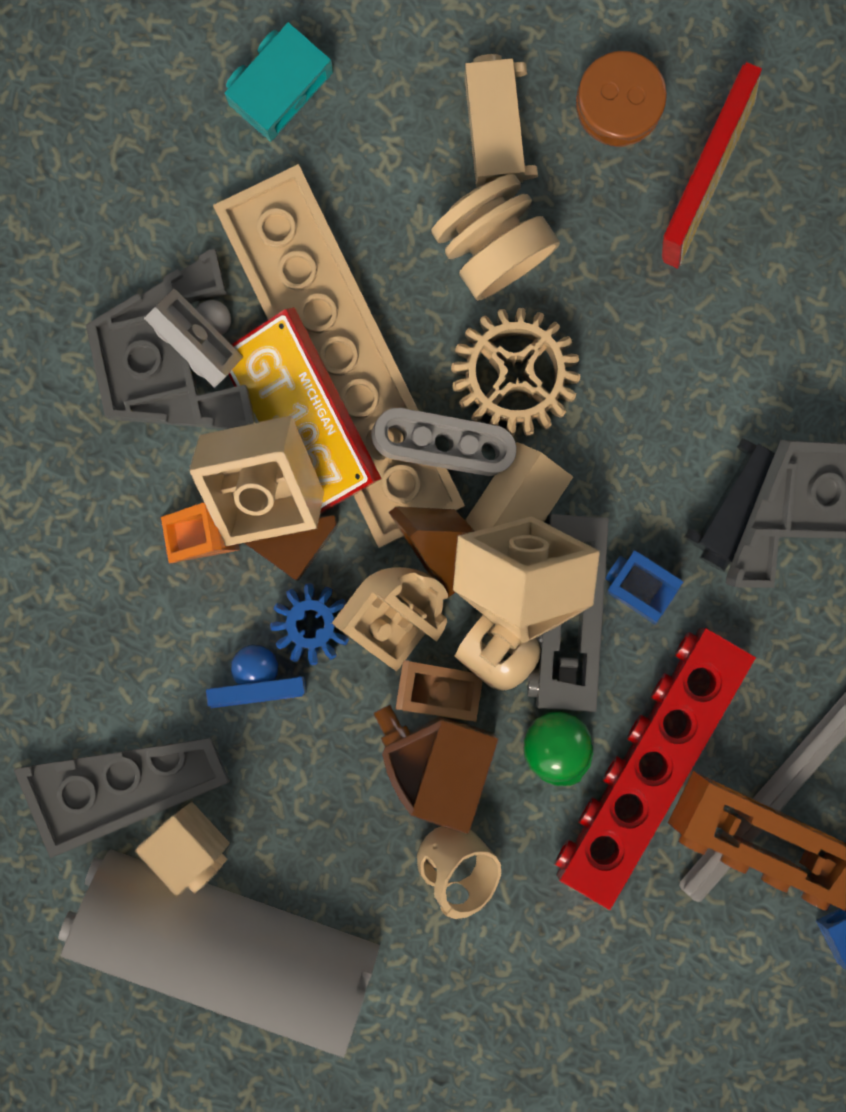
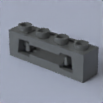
(565, 692)

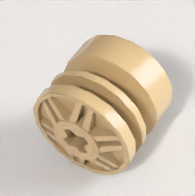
(489, 229)

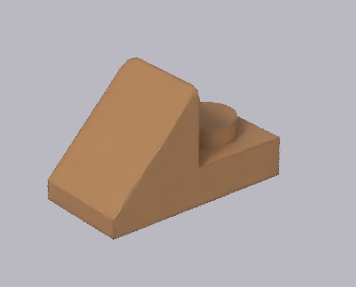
(439, 691)

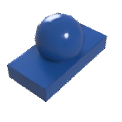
(255, 673)

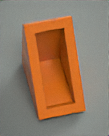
(193, 535)

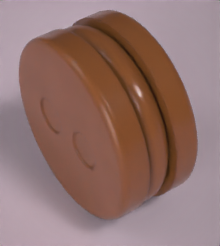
(621, 98)

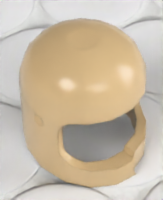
(507, 673)
(445, 851)

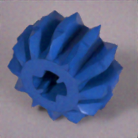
(299, 612)

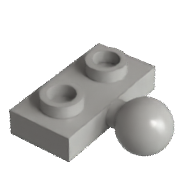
(196, 334)

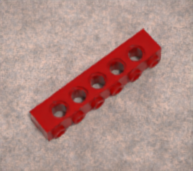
(605, 878)

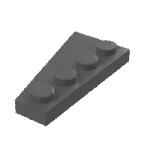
(105, 792)

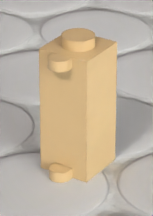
(495, 118)
(521, 491)

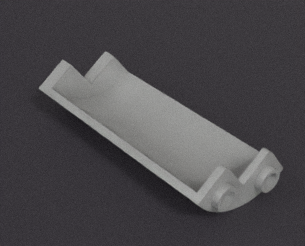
(221, 953)

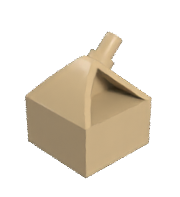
(257, 481)
(524, 580)

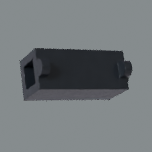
(730, 517)

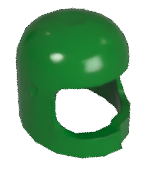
(558, 748)

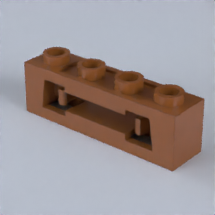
(703, 810)

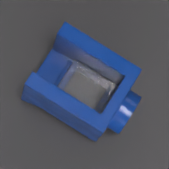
(642, 586)

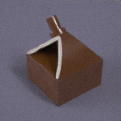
(437, 767)

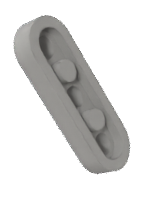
(464, 440)

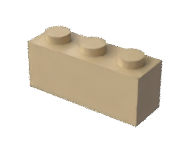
(185, 850)

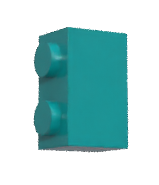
(278, 80)

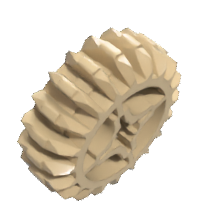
(498, 357)

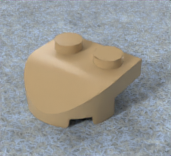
(394, 613)

